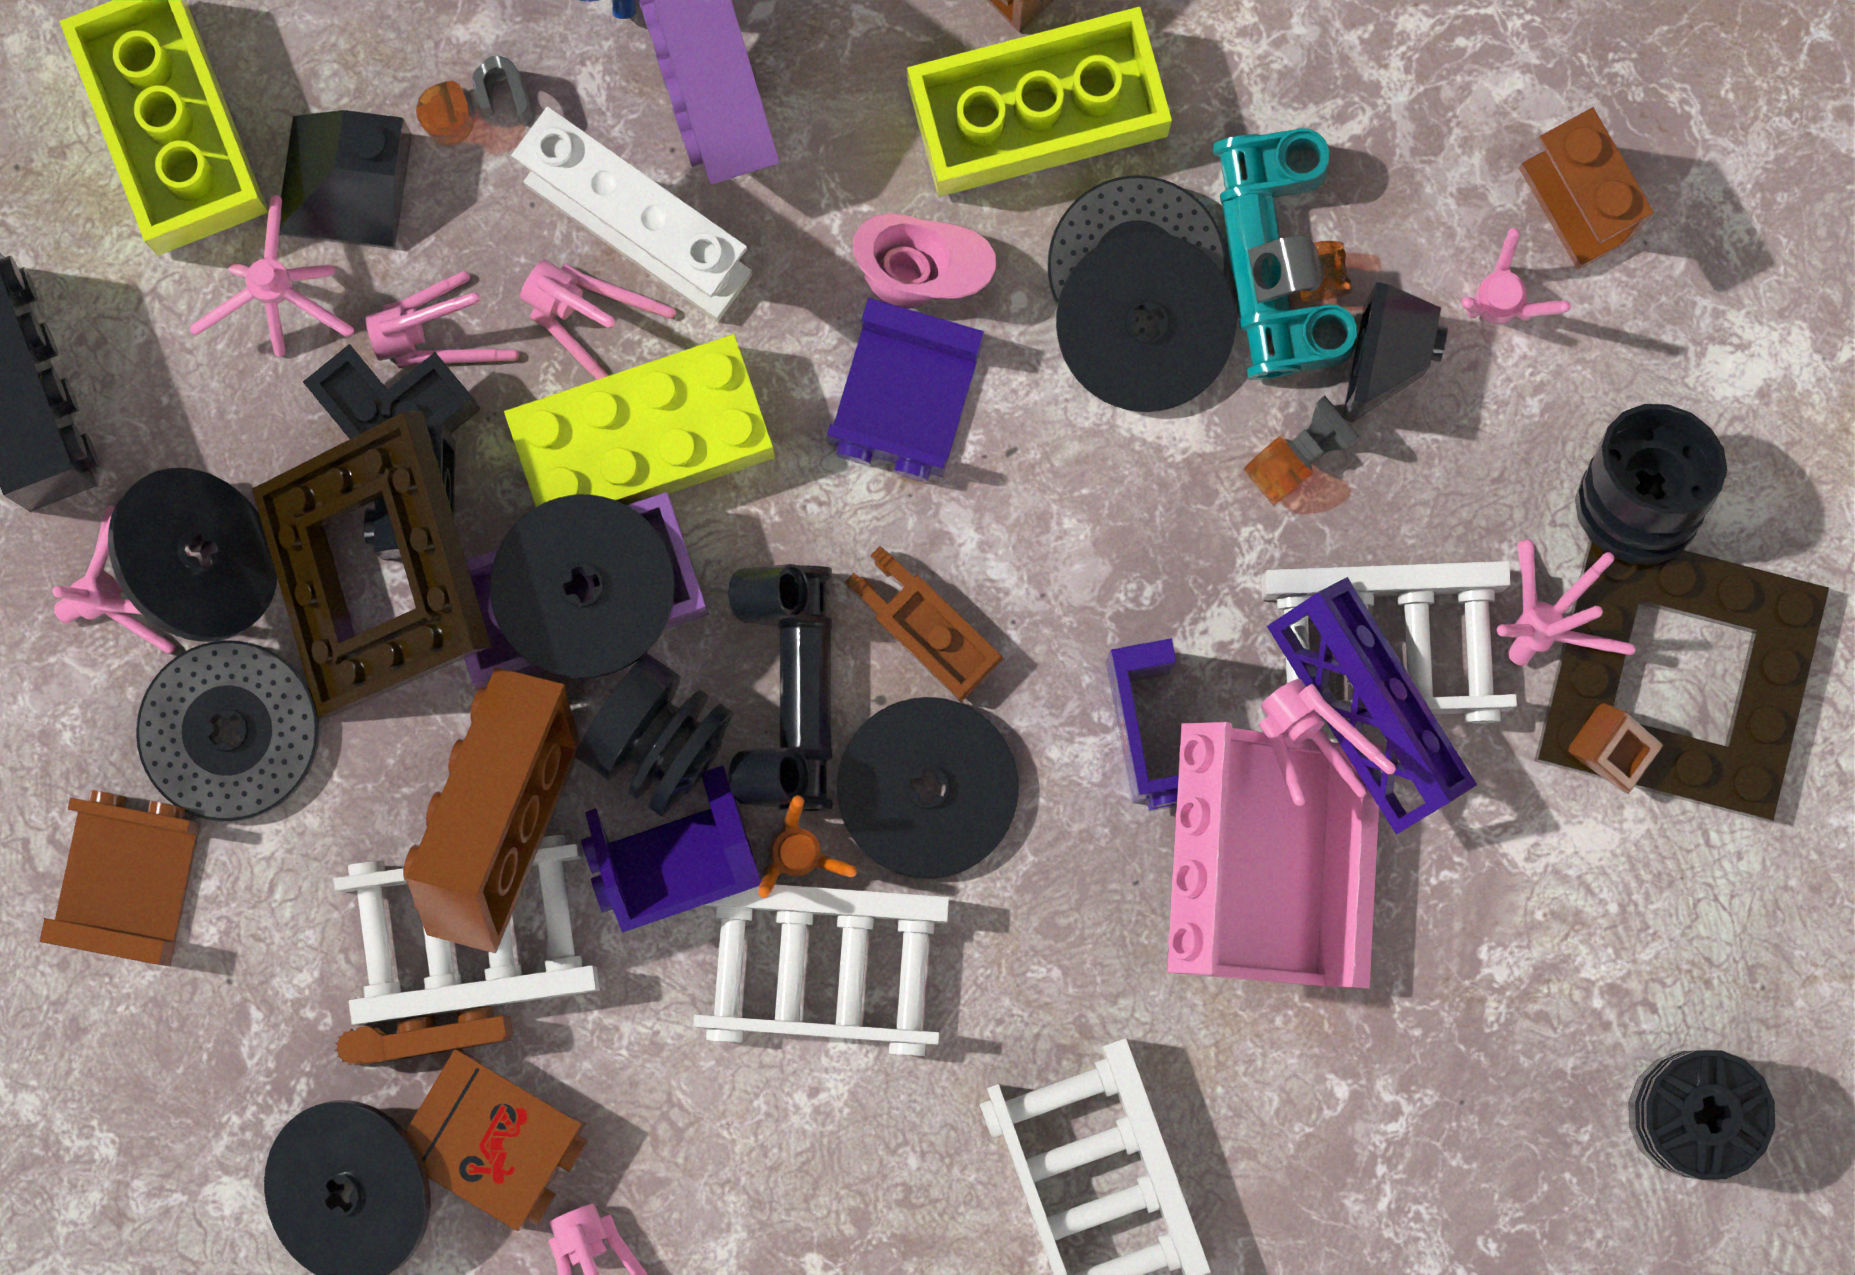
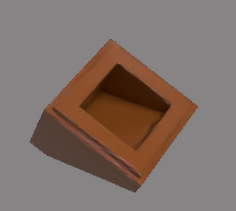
(1615, 747)

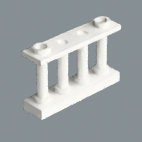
(633, 214)
(1415, 590)
(855, 915)
(444, 988)
(1133, 1133)

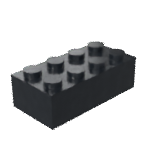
(39, 444)

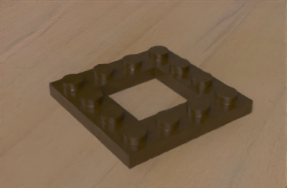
(447, 622)
(1784, 627)

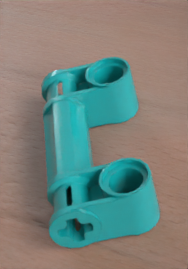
(1253, 222)

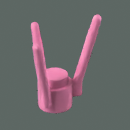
(556, 293)
(1504, 294)
(400, 328)
(1296, 713)
(581, 1238)

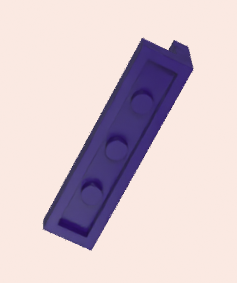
(1388, 695)

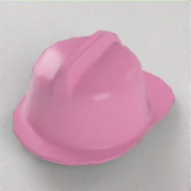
(921, 260)

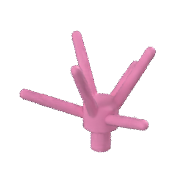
(271, 284)
(100, 594)
(1544, 624)

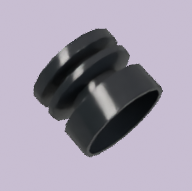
(1650, 483)
(654, 735)
(1675, 1088)

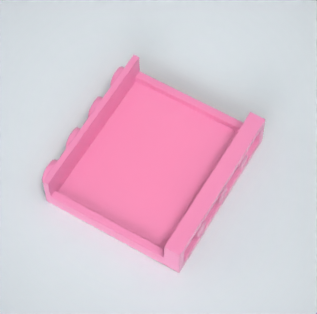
(1265, 881)

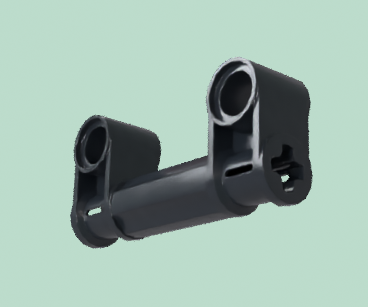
(796, 604)

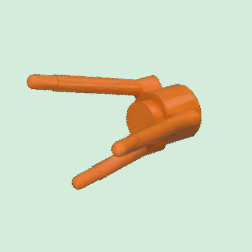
(797, 852)

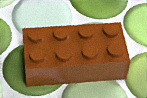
(492, 809)

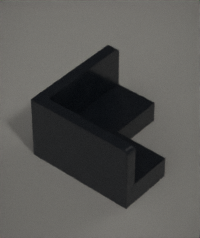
(361, 401)

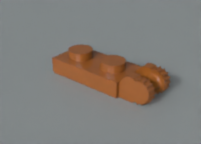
(928, 628)
(421, 1038)

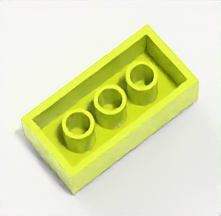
(1039, 101)
(164, 120)
(644, 428)

